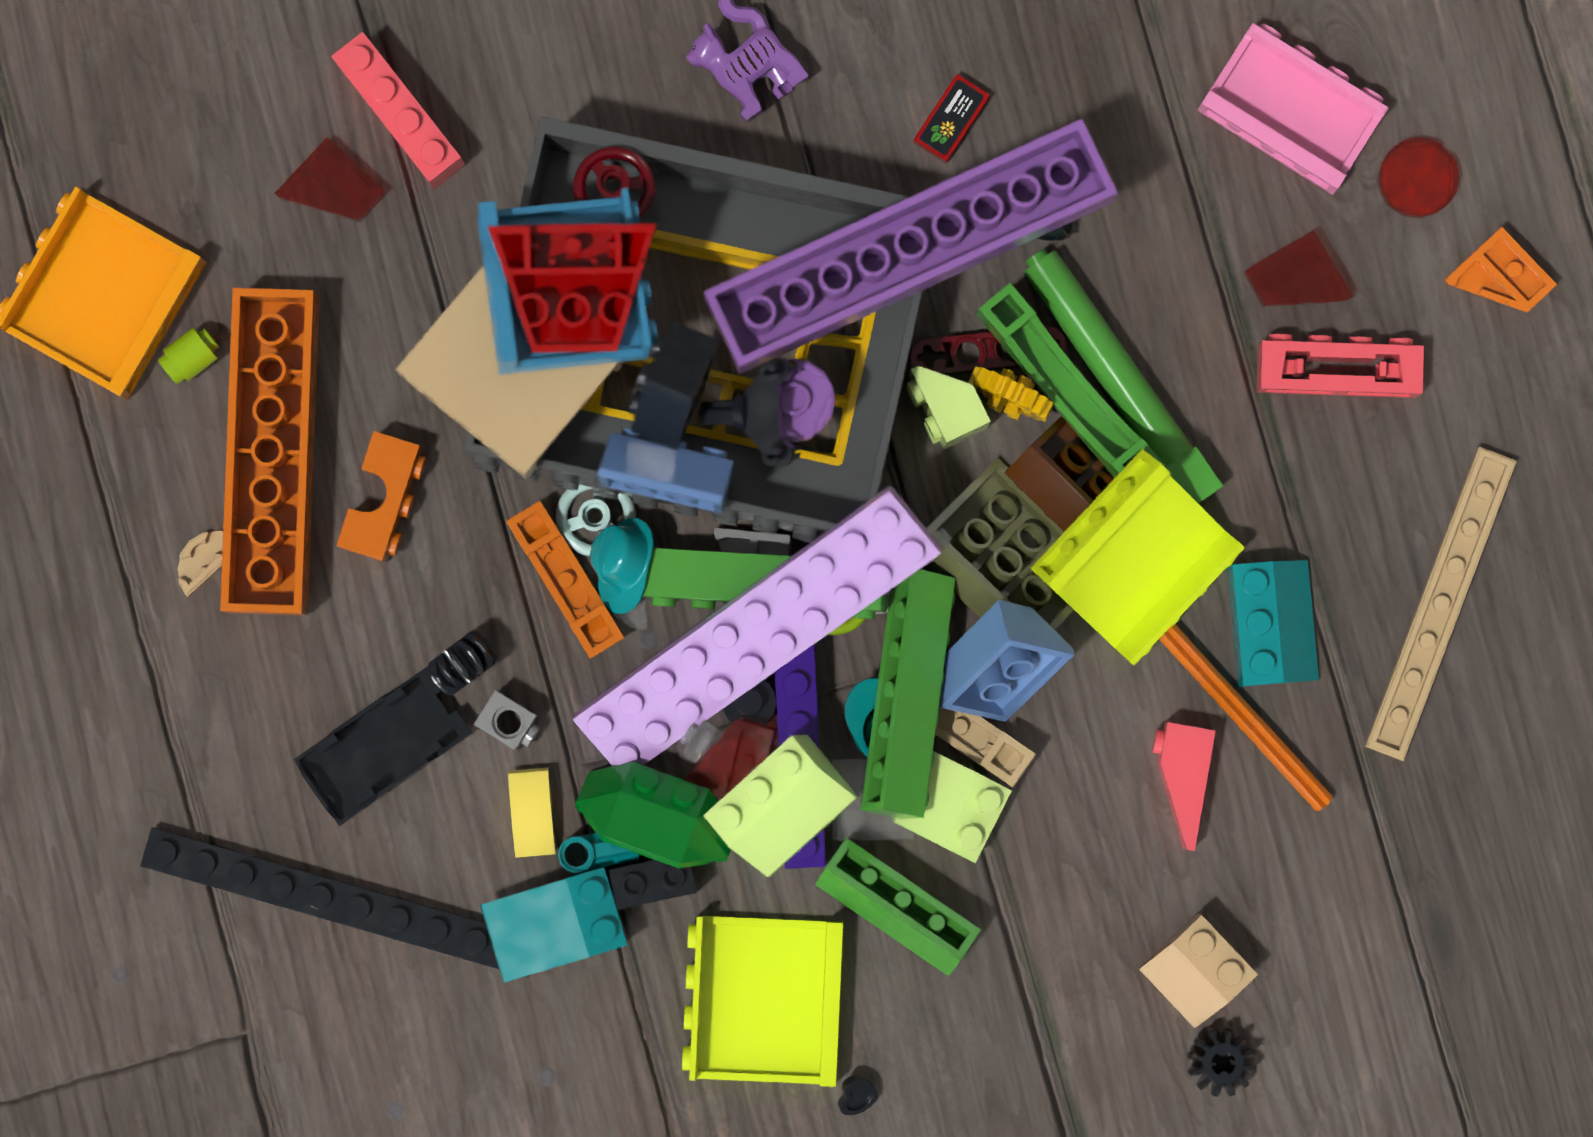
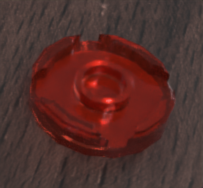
(1418, 178)

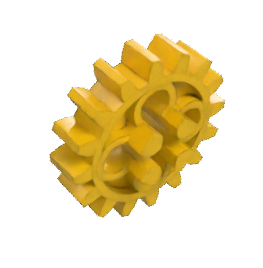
(1015, 396)

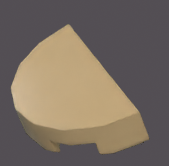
(200, 560)

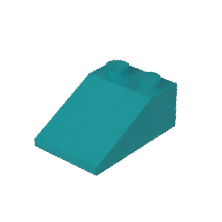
(553, 924)

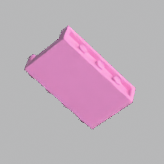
(1293, 107)

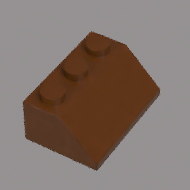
(1060, 474)

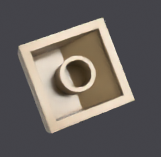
(1198, 971)

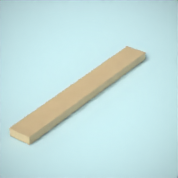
(1440, 603)

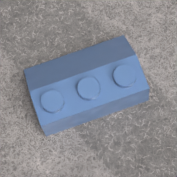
(666, 473)
(1001, 662)

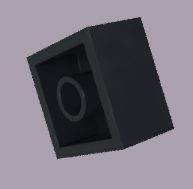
(672, 384)

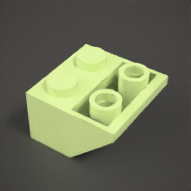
(950, 406)

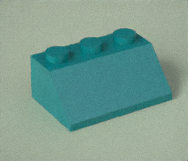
(1272, 623)

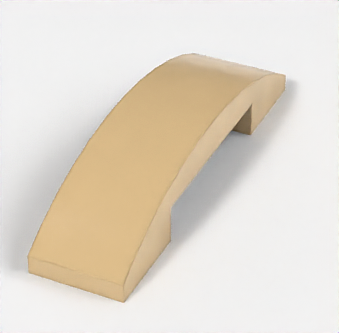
(984, 744)

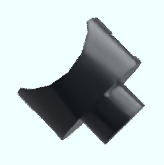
(754, 705)

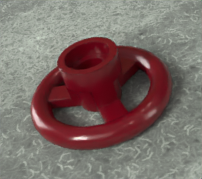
(607, 173)

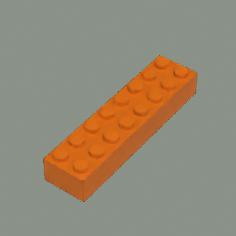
(270, 451)

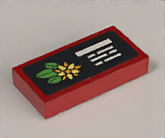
(951, 118)

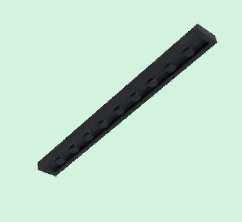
(319, 896)

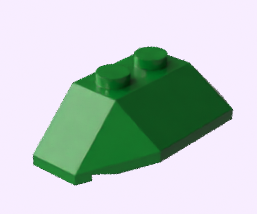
(652, 815)

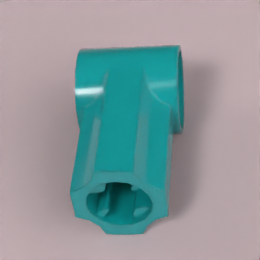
(599, 853)

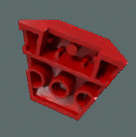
(573, 280)

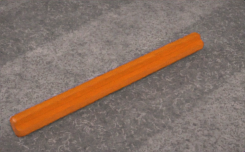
(1246, 718)

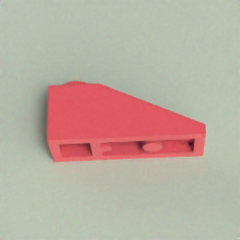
(1184, 768)

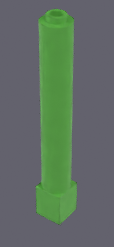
(1118, 373)

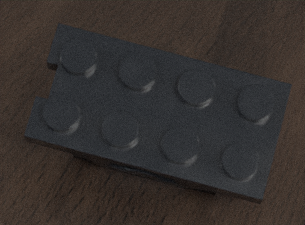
(381, 747)

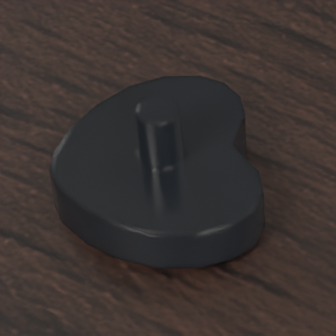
(857, 1095)

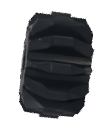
(462, 663)
(1221, 1076)

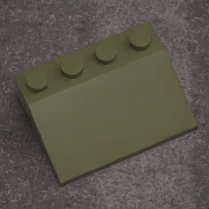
(991, 543)

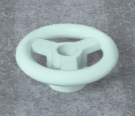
(567, 526)

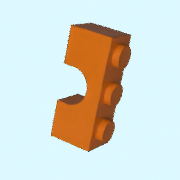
(375, 532)

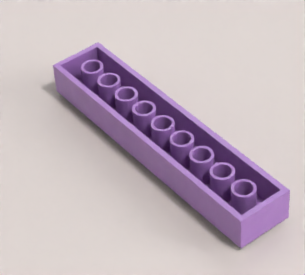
(910, 246)

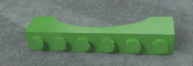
(1045, 363)

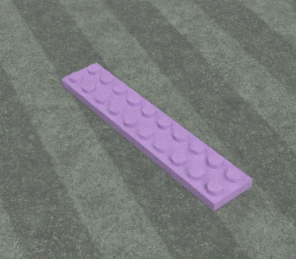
(759, 631)

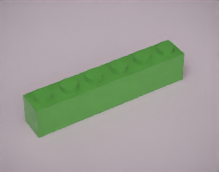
(715, 577)
(908, 696)

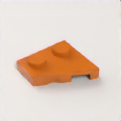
(1503, 274)

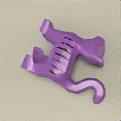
(754, 59)

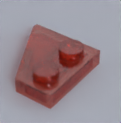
(332, 184)
(1298, 276)
(733, 756)

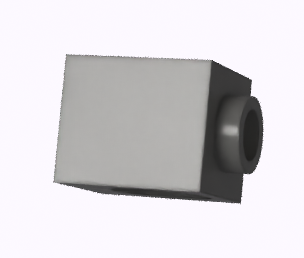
(492, 712)

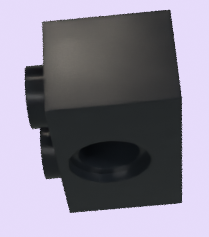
(650, 883)

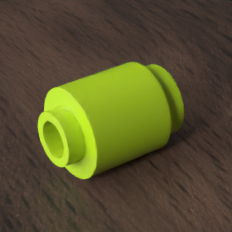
(189, 355)

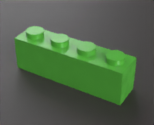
(897, 907)

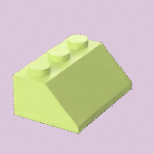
(781, 805)

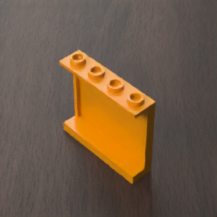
(100, 292)

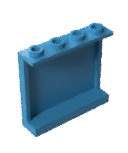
(509, 336)

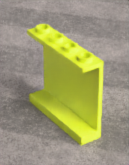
(1137, 557)

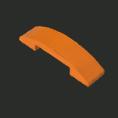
(565, 579)

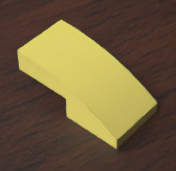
(531, 812)

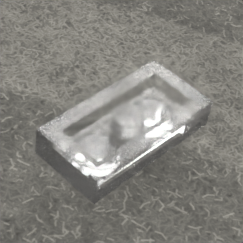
(699, 740)

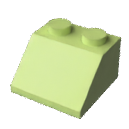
(959, 808)

